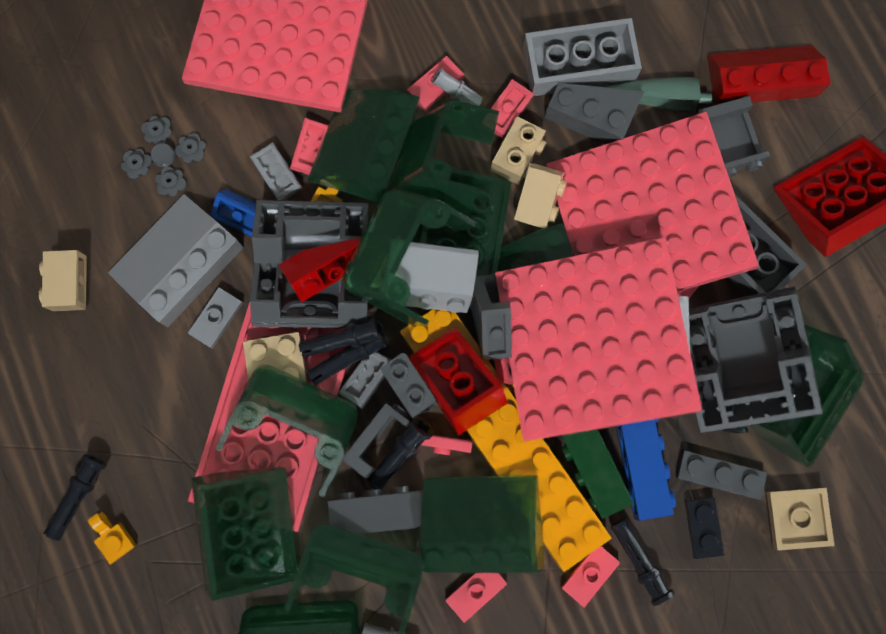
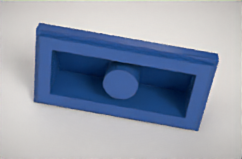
(234, 211)

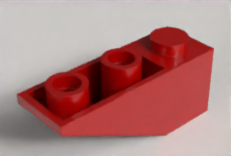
(318, 267)

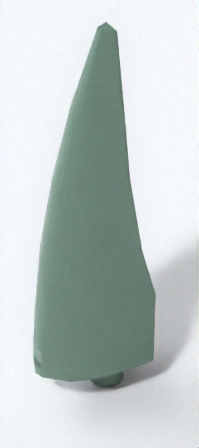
(669, 93)

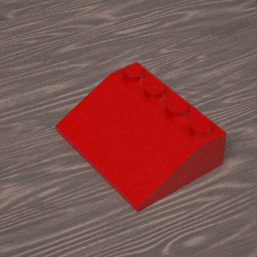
(838, 196)

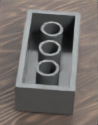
(775, 258)

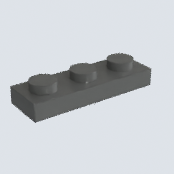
(721, 475)

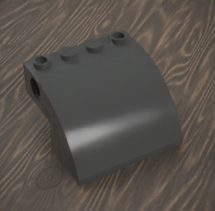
(283, 231)
(752, 361)

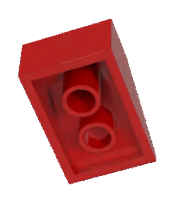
(459, 380)

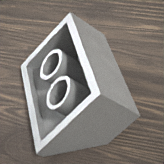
(439, 276)

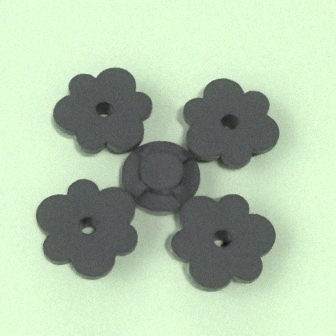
(163, 156)

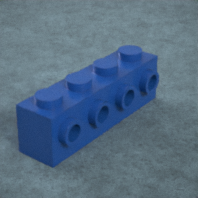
(645, 470)

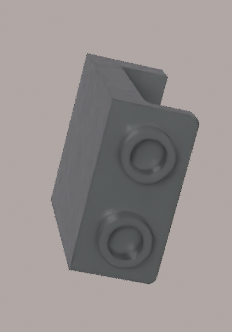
(736, 135)
(491, 319)
(409, 385)
(371, 434)

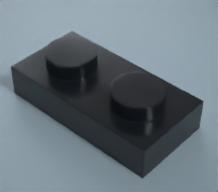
(704, 528)

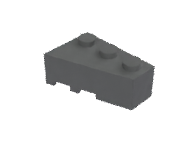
(594, 110)
(377, 511)

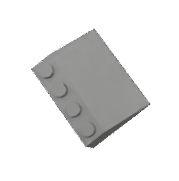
(175, 260)

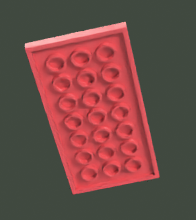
(272, 442)

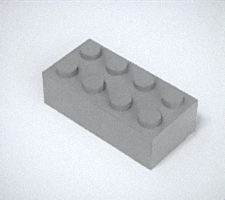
(582, 56)

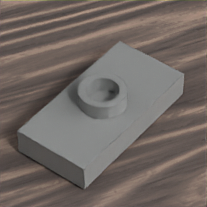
(276, 172)
(215, 318)
(364, 380)

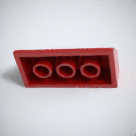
(768, 74)

